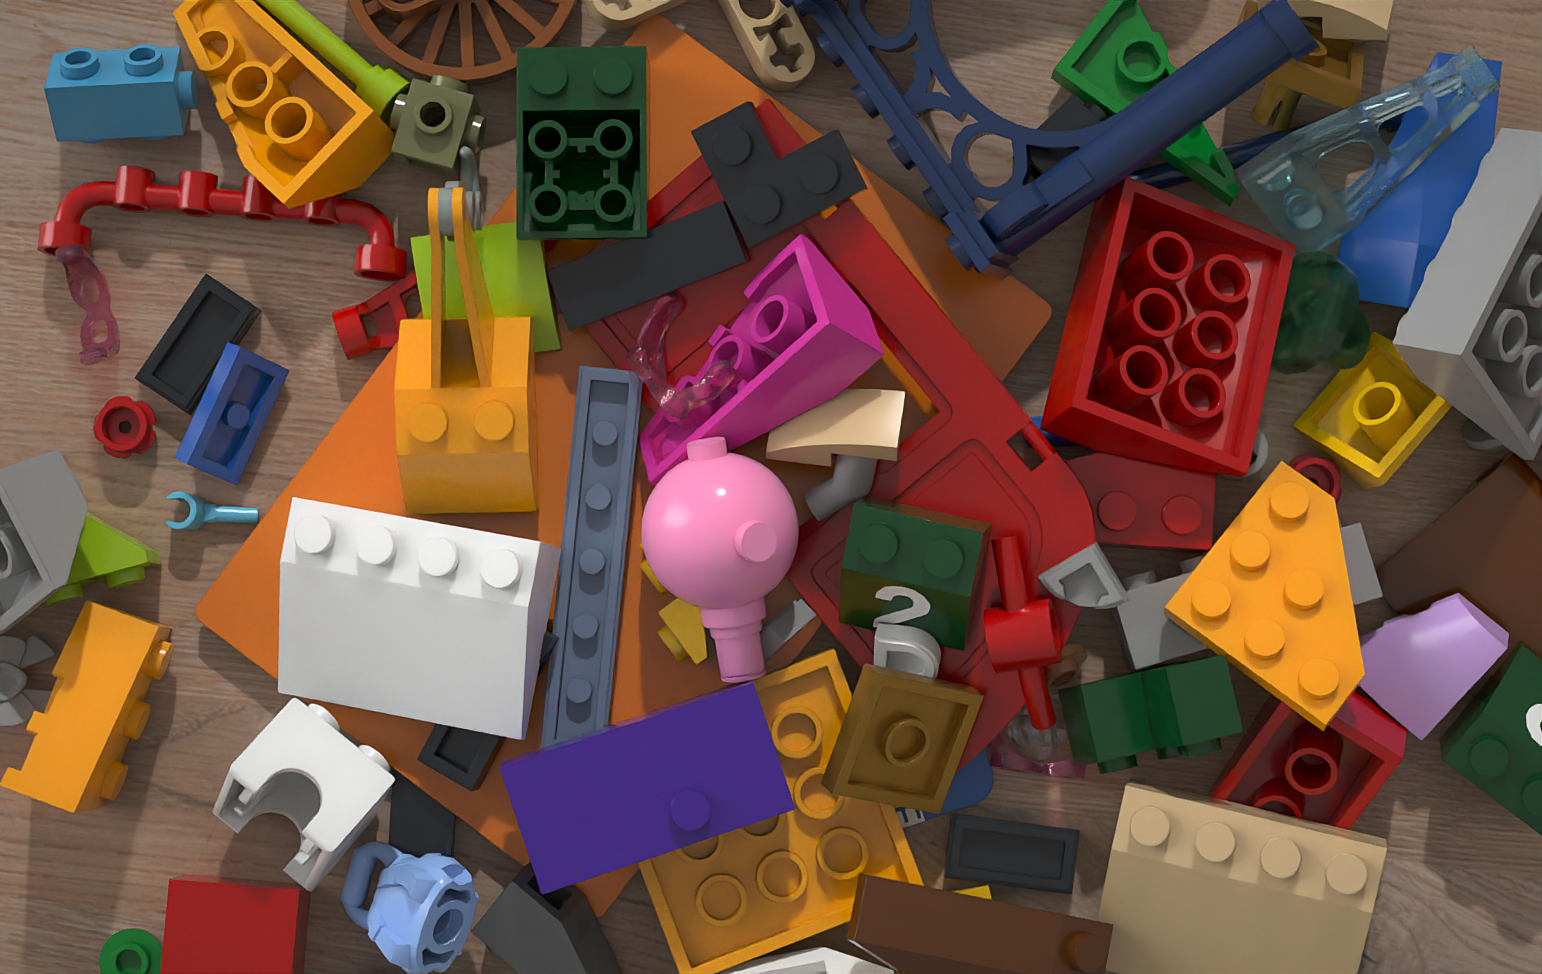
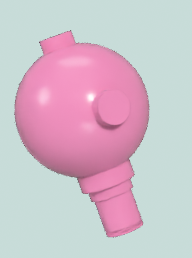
(721, 540)

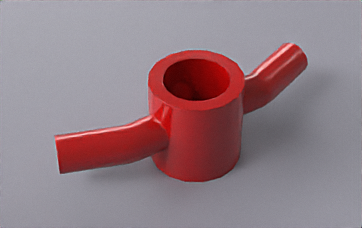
(1022, 633)

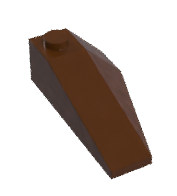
(958, 933)

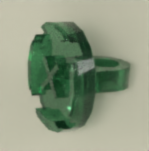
(1320, 316)

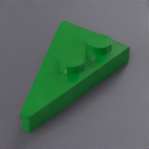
(1121, 61)

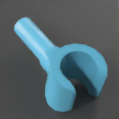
(211, 513)

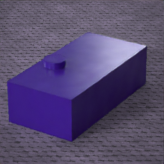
(646, 786)

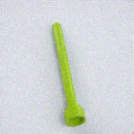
(374, 84)

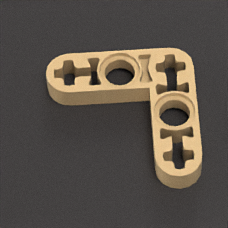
(759, 53)

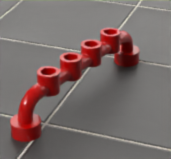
(199, 197)

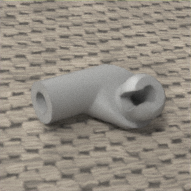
(850, 482)

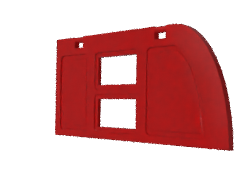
(948, 466)

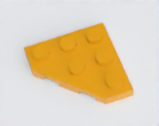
(1280, 598)

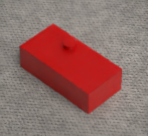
(234, 926)

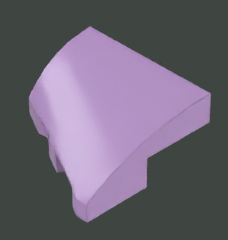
(1429, 660)

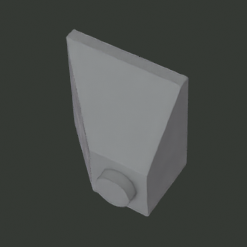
(38, 532)

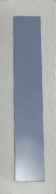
(592, 553)

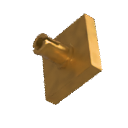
(1328, 74)
(902, 739)

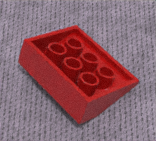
(1168, 333)

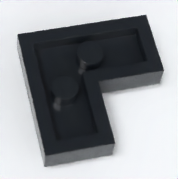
(771, 191)

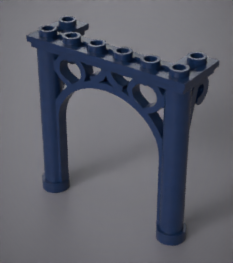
(1104, 151)

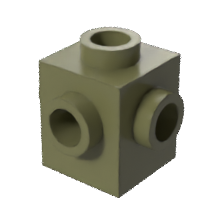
(438, 147)

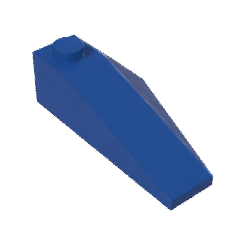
(1410, 225)

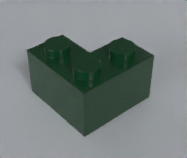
(1163, 708)

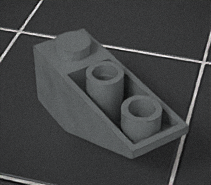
(545, 931)

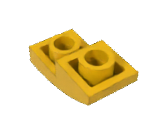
(683, 627)

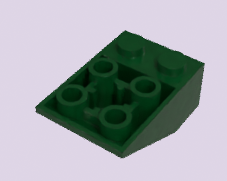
(582, 143)

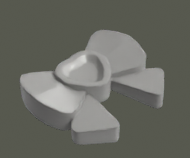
(15, 702)

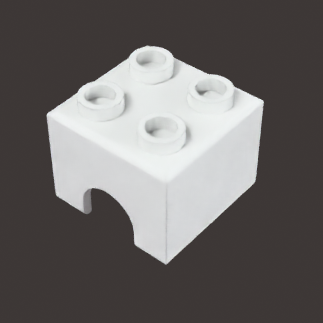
(314, 779)

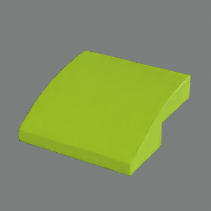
(513, 278)

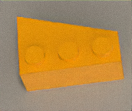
(93, 709)

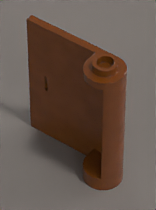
(1484, 551)

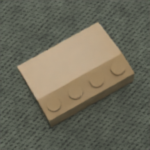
(1234, 888)

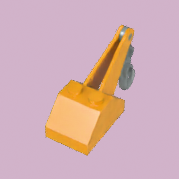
(465, 381)

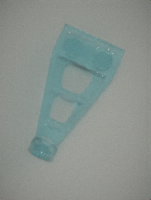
(1298, 199)

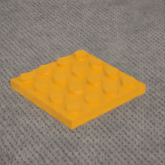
(791, 871)

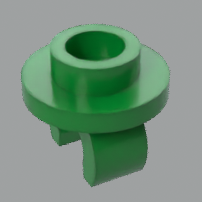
(131, 953)

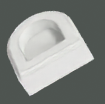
(906, 650)

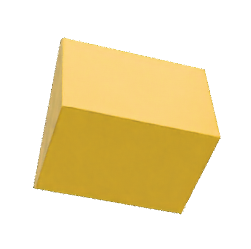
(1372, 415)

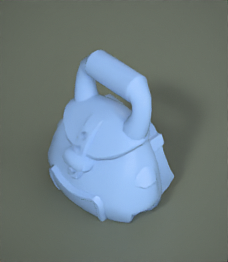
(418, 906)

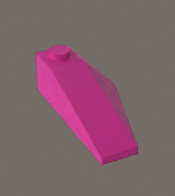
(790, 351)

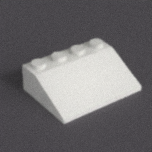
(412, 617)

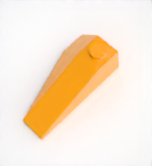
(285, 109)

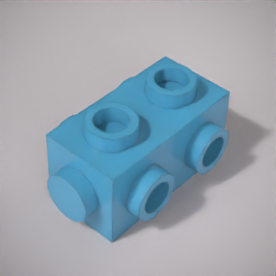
(119, 93)

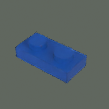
(232, 413)

